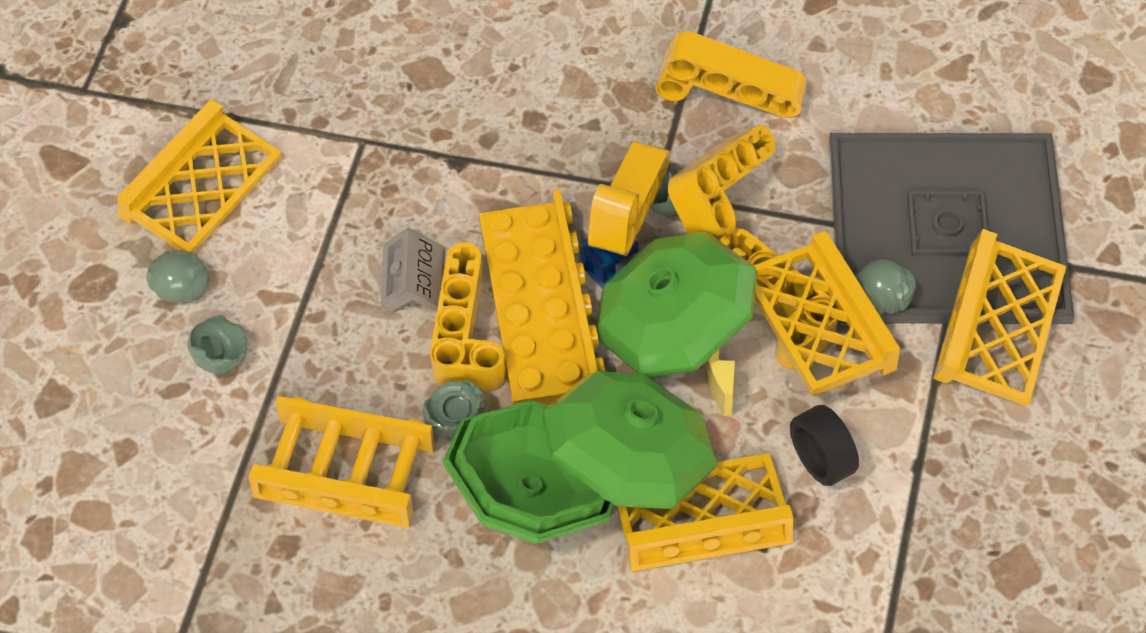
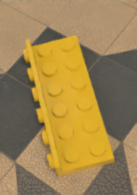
(540, 299)

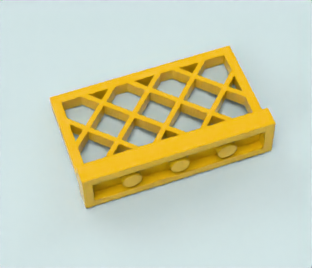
(170, 167)
(853, 308)
(967, 311)
(708, 534)

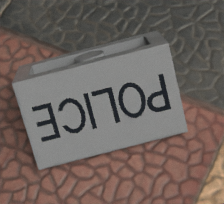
(411, 271)

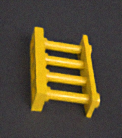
(336, 496)

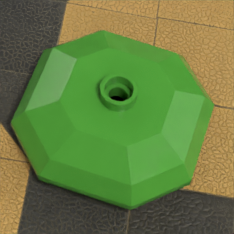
(676, 304)
(629, 440)
(511, 480)

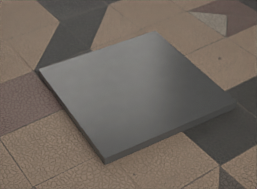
(931, 197)

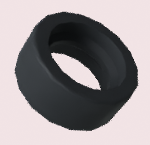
(824, 445)

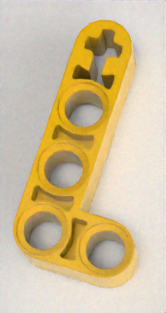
(730, 73)
(701, 186)
(623, 206)
(755, 252)
(461, 315)

